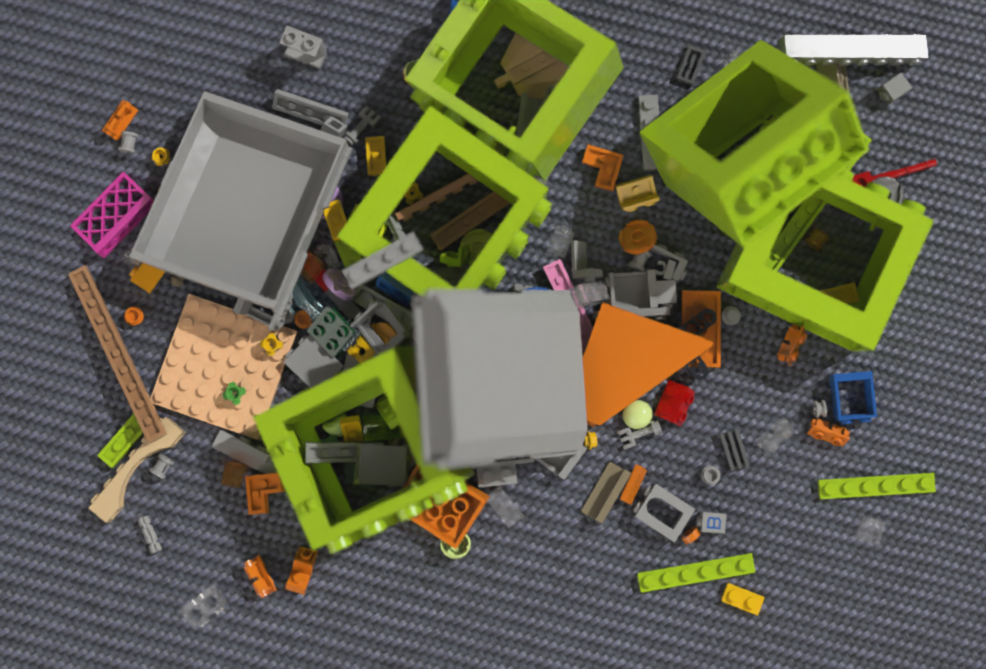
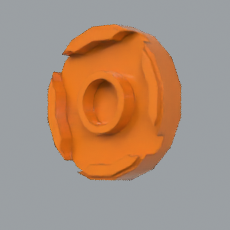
(637, 237)

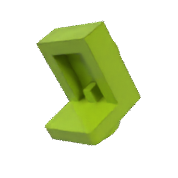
(457, 258)

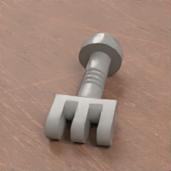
(366, 120)
(631, 436)

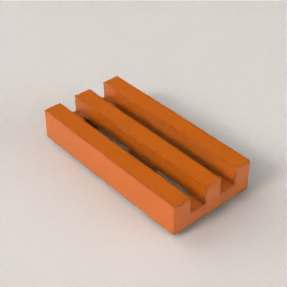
(633, 484)

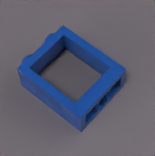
(867, 378)

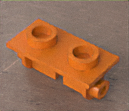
(120, 120)
(796, 338)
(836, 435)
(257, 569)

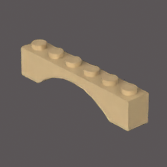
(111, 500)

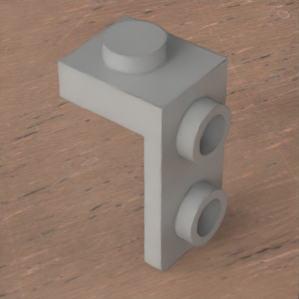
(579, 263)
(679, 272)

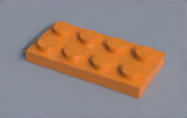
(693, 303)

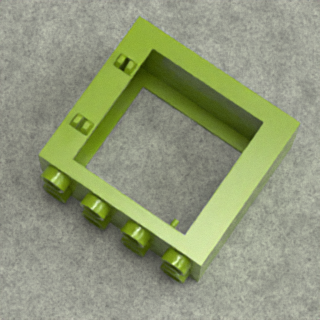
(467, 35)
(778, 167)
(490, 168)
(852, 325)
(315, 486)

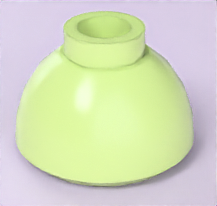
(333, 425)

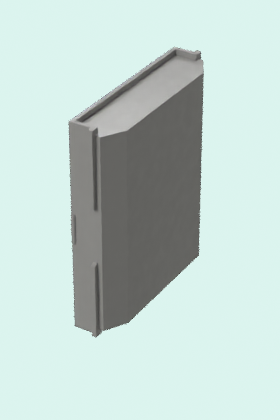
(242, 202)
(498, 375)

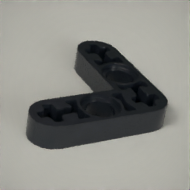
(706, 324)

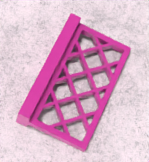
(124, 225)

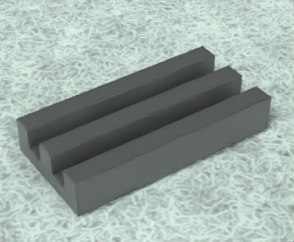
(685, 80)
(740, 444)

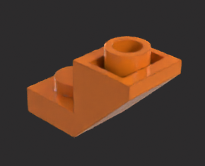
(301, 570)

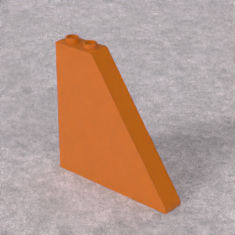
(631, 357)

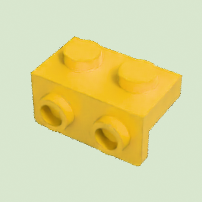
(637, 193)

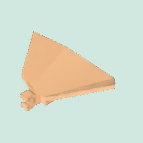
(529, 68)

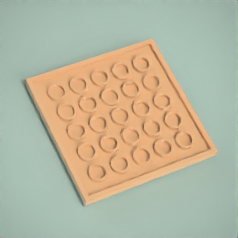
(210, 352)

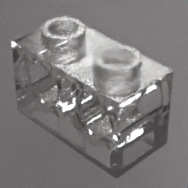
(589, 294)
(202, 603)

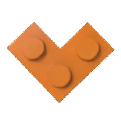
(607, 162)
(257, 491)

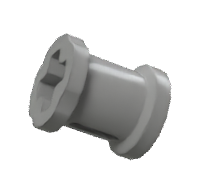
(128, 142)
(639, 261)
(162, 466)

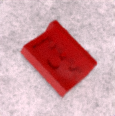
(674, 403)

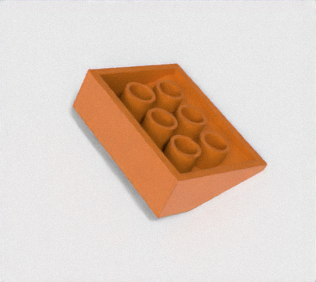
(452, 518)

